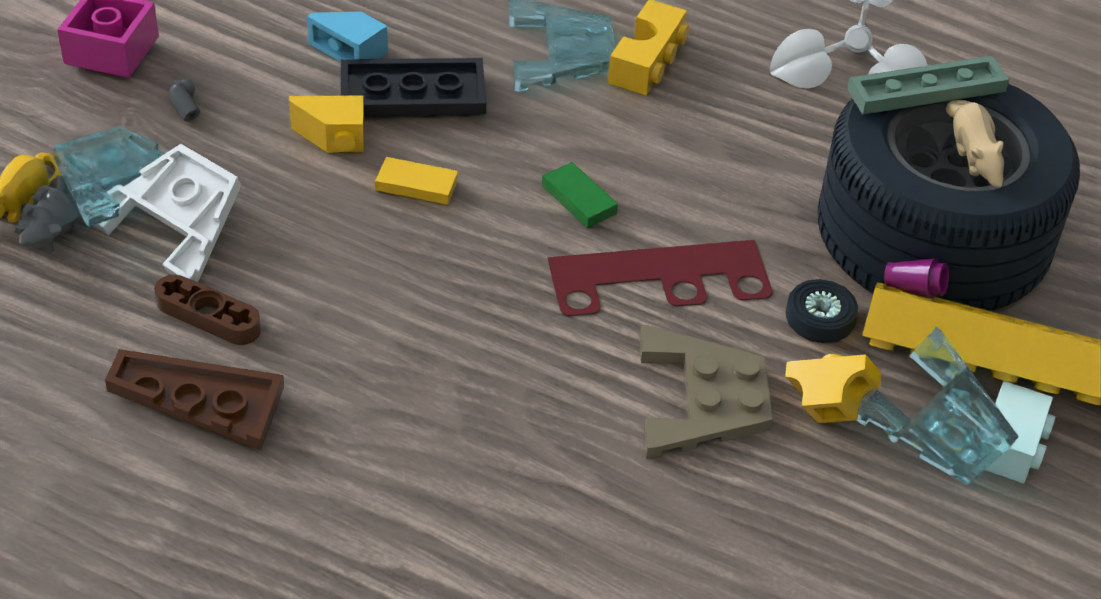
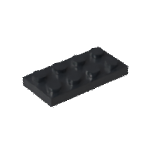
(416, 86)

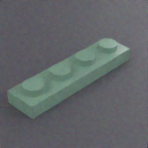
(927, 84)

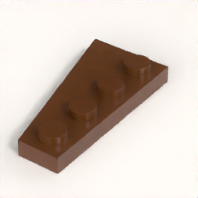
(208, 395)

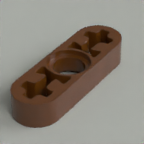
(215, 323)

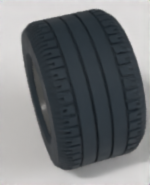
(908, 195)

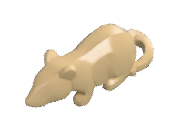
(976, 140)

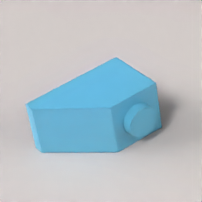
(348, 35)

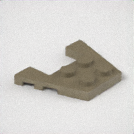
(723, 391)

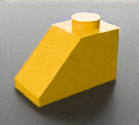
(329, 121)

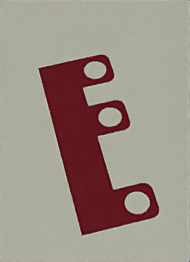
(665, 263)

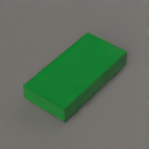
(579, 194)

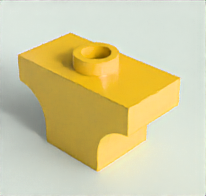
(833, 385)

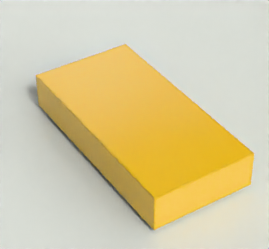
(416, 180)

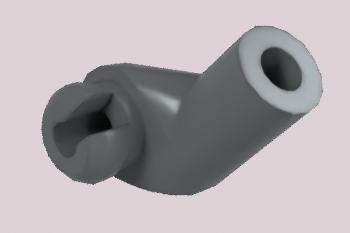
(181, 95)

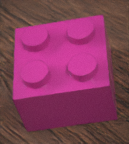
(108, 35)

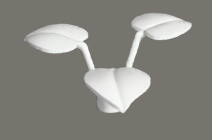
(805, 62)

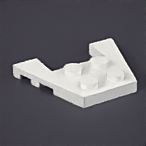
(185, 195)

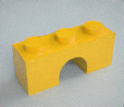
(642, 60)

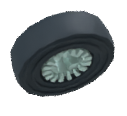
(829, 298)

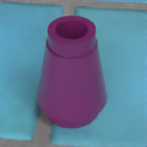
(918, 277)

